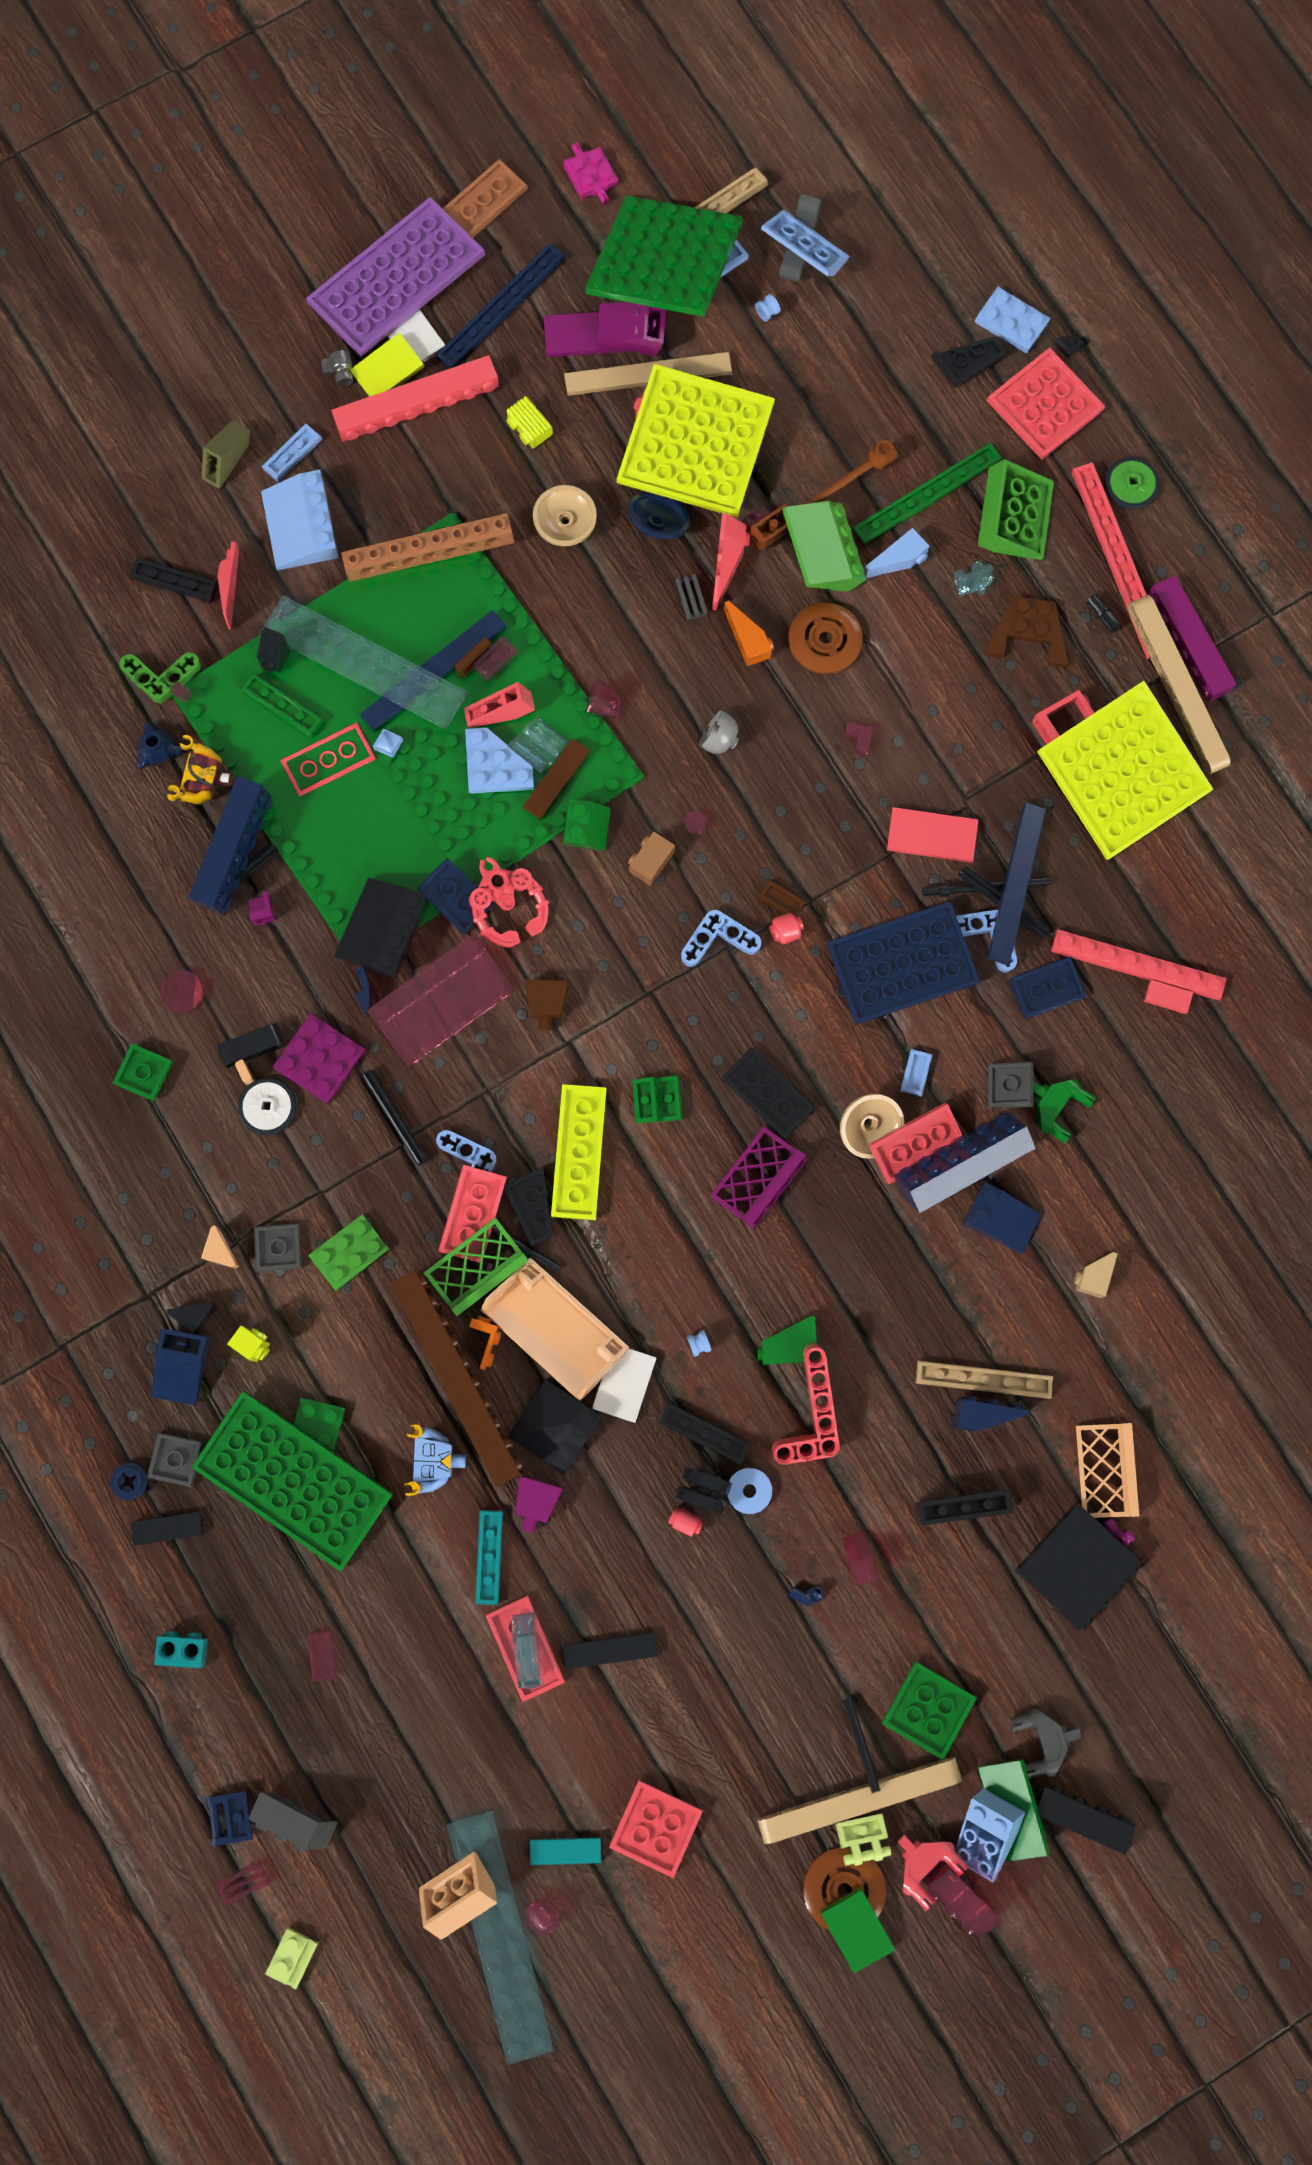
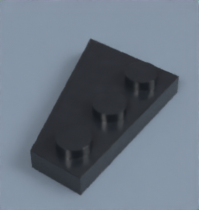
(968, 361)
(531, 1205)

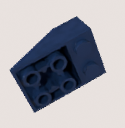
(179, 1366)
(977, 1416)

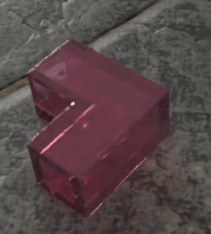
(754, 516)
(861, 734)

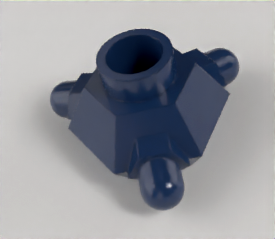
(155, 747)

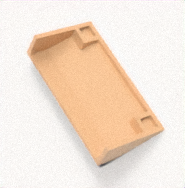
(554, 1328)

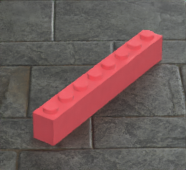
(415, 398)

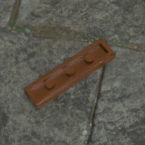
(556, 779)

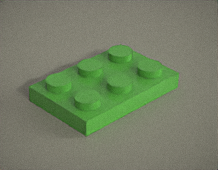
(349, 1252)

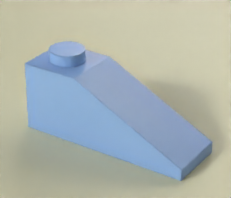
(899, 556)

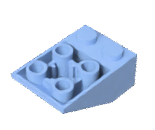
(988, 1833)

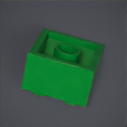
(586, 825)

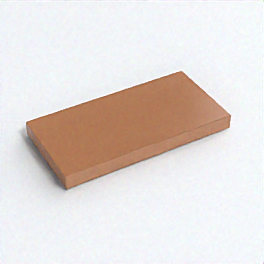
(485, 198)

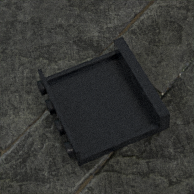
(1078, 1567)

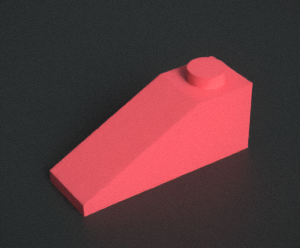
(501, 706)

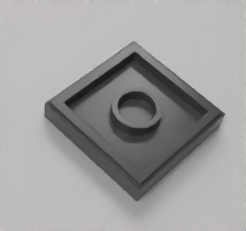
(1010, 1085)
(278, 1247)
(173, 1459)

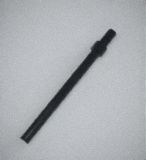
(945, 890)

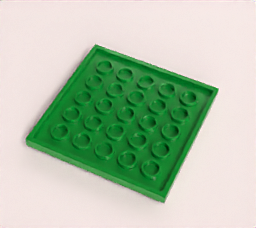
(664, 255)

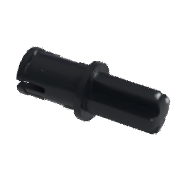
(1103, 613)

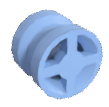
(767, 307)
(698, 1343)

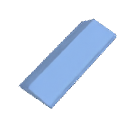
(805, 243)

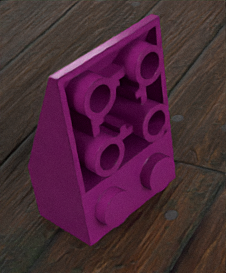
(631, 327)

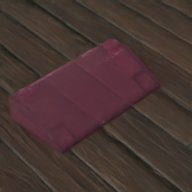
(440, 1000)

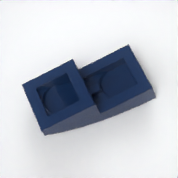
(365, 995)

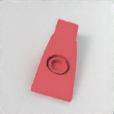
(227, 582)

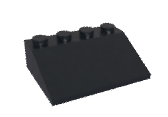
(382, 928)

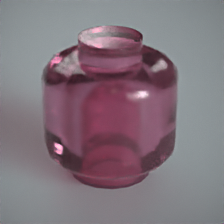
(542, 1917)

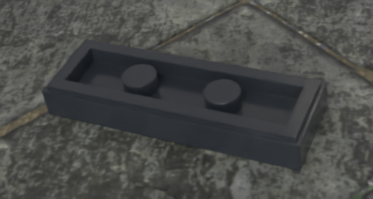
(167, 1528)

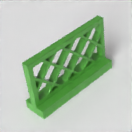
(489, 1281)

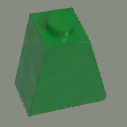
(789, 1344)

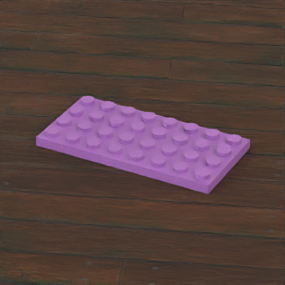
(395, 276)

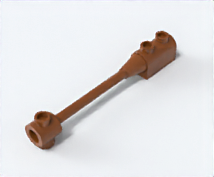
(775, 526)

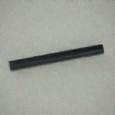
(537, 1256)
(862, 1746)

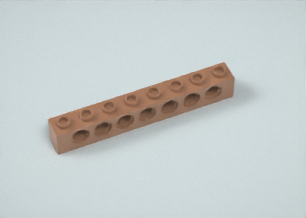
(427, 547)

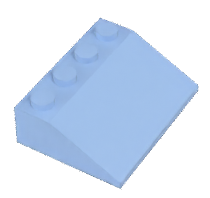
(299, 521)

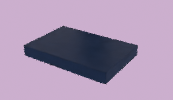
(449, 893)
(1047, 988)

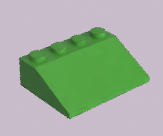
(1015, 511)
(824, 546)

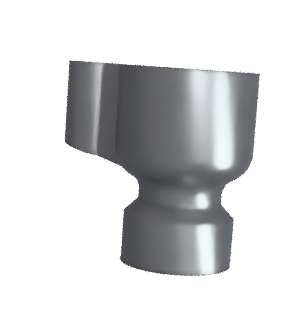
(340, 364)

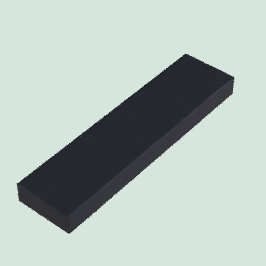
(173, 580)
(704, 1434)
(609, 1650)

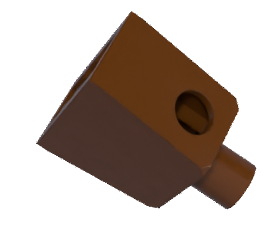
(546, 1001)

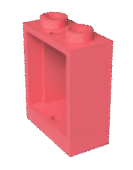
(1044, 725)

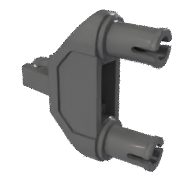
(1052, 1741)

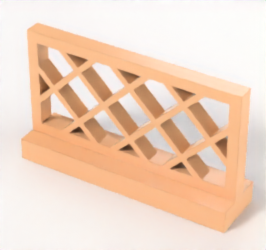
(1128, 1470)

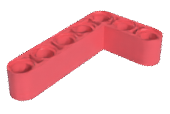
(818, 1412)

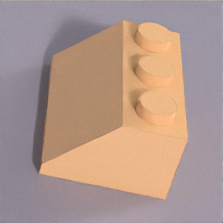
(456, 1896)

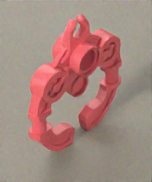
(504, 898)

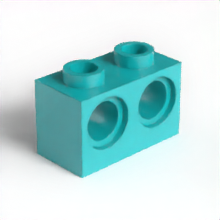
(181, 1656)

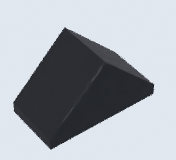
(193, 1316)

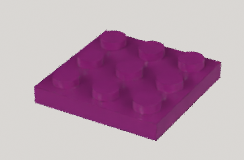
(319, 1058)

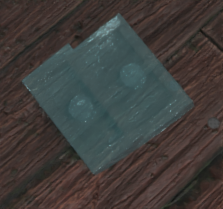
(538, 744)

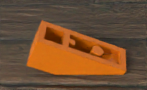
(749, 637)

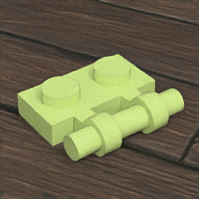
(863, 1831)

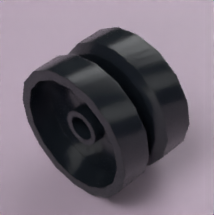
(704, 1487)

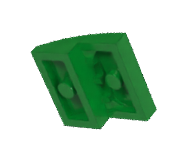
(657, 1099)

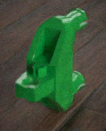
(1051, 1101)

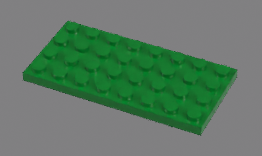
(292, 1480)

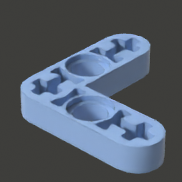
(720, 930)
(972, 931)
(474, 1158)

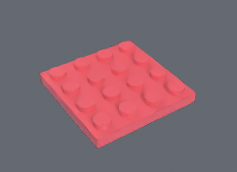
(1045, 403)

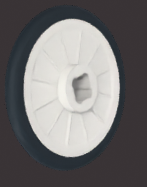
(252, 1105)

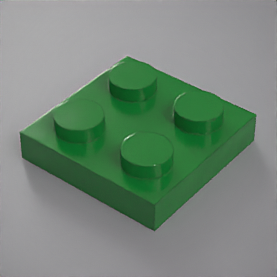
(142, 1072)
(320, 1421)

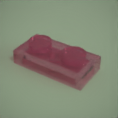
(495, 658)

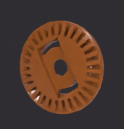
(819, 656)
(832, 1864)

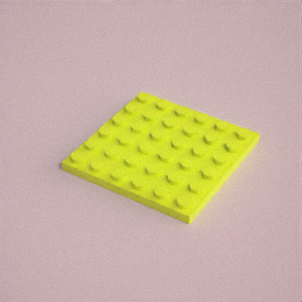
(695, 440)
(1125, 770)

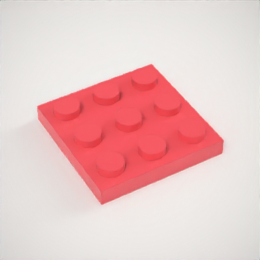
(655, 1828)

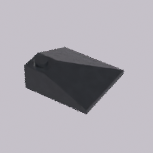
(555, 1426)

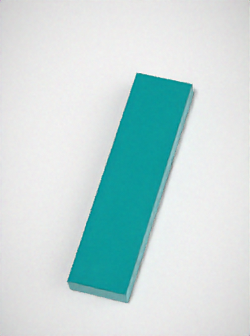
(489, 1557)

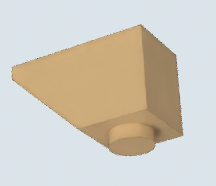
(1096, 1276)

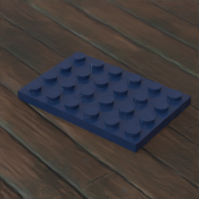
(903, 963)

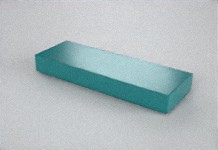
(565, 1851)

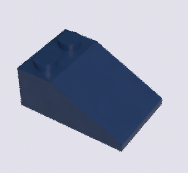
(1001, 1218)

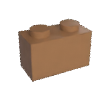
(651, 858)

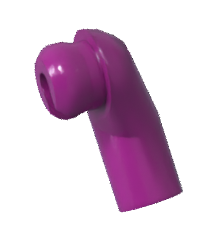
(1124, 1538)

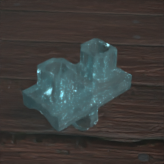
(974, 581)

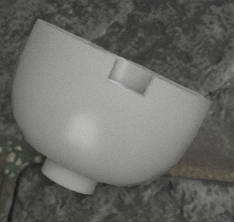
(721, 734)

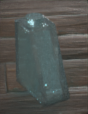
(526, 1650)

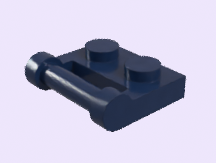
(236, 1815)

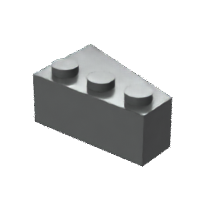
(291, 1822)

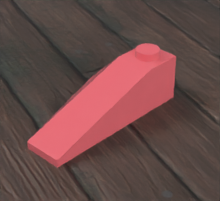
(731, 549)

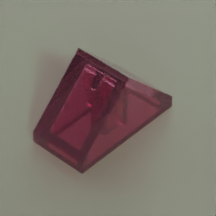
(604, 700)

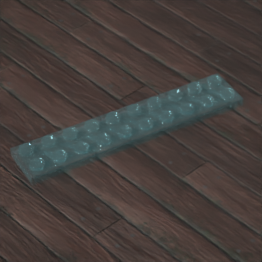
(366, 662)
(504, 1946)

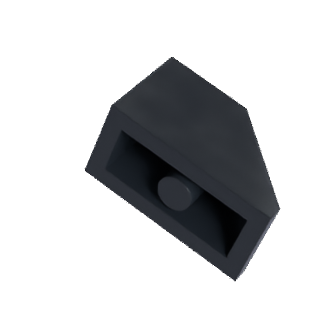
(272, 650)

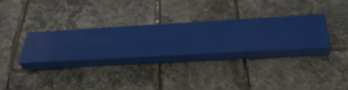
(500, 306)
(440, 665)
(1016, 884)

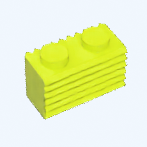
(528, 422)

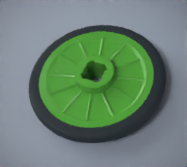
(1135, 495)

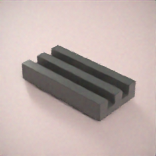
(687, 580)

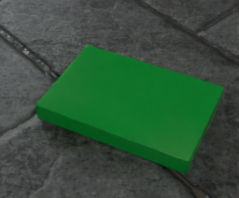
(857, 1930)

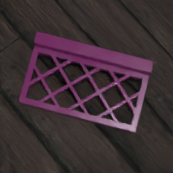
(773, 1189)

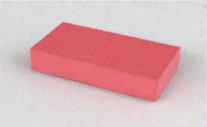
(1168, 996)

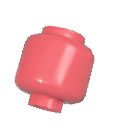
(786, 928)

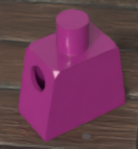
(535, 1502)

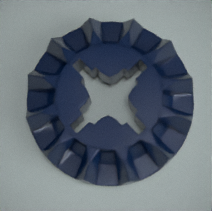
(118, 1480)

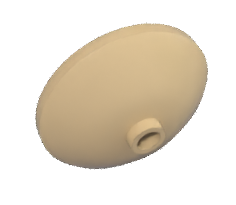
(562, 504)
(883, 1118)

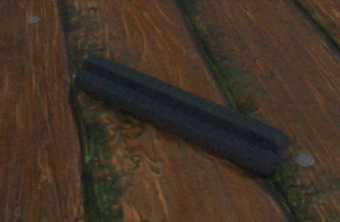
(258, 860)

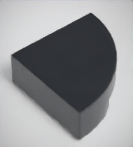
(1069, 345)

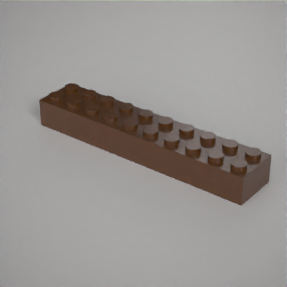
(456, 1379)

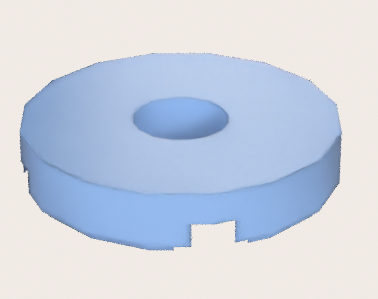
(759, 1500)

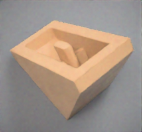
(217, 1249)

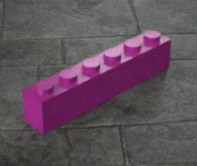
(1192, 639)

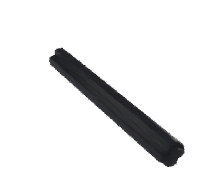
(995, 896)
(394, 1117)

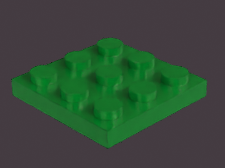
(928, 1710)

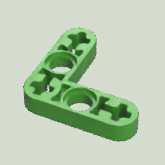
(162, 682)

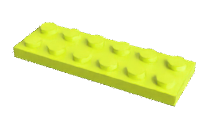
(578, 1152)

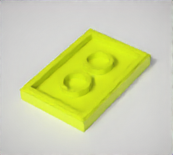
(387, 366)

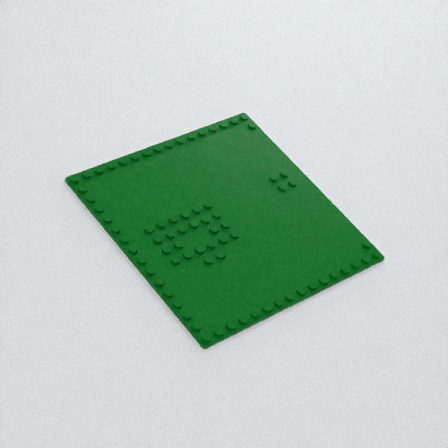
(415, 809)

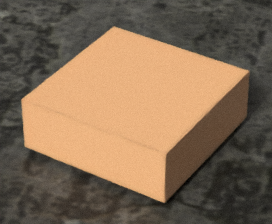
(244, 1072)

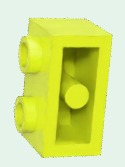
(250, 1343)

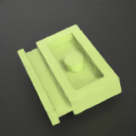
(291, 1958)

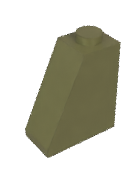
(223, 453)

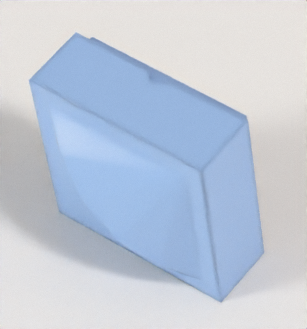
(388, 743)

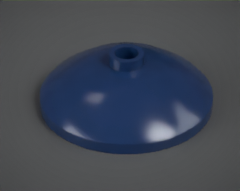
(658, 516)

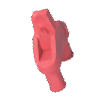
(921, 1860)

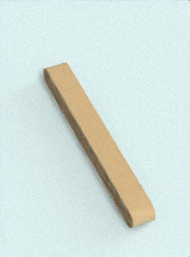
(1178, 684)
(859, 1800)

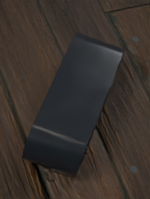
(251, 1045)

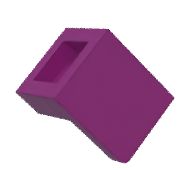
(261, 910)

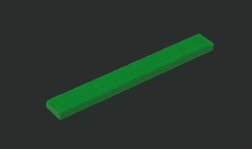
(926, 494)

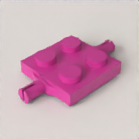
(590, 173)

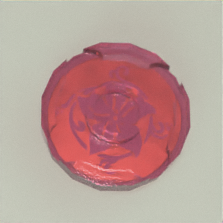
(182, 992)

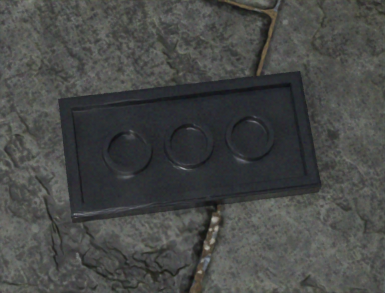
(767, 1093)

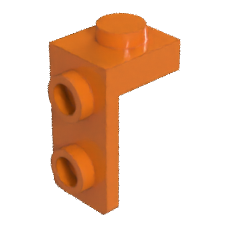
(483, 1324)

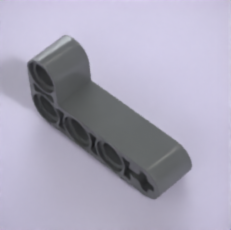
(808, 213)

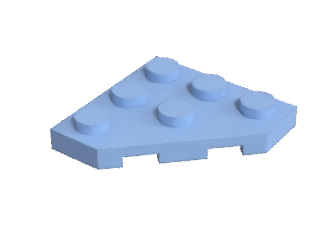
(494, 765)

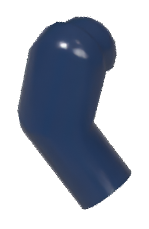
(807, 1597)

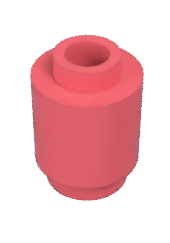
(686, 1521)

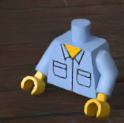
(432, 1460)

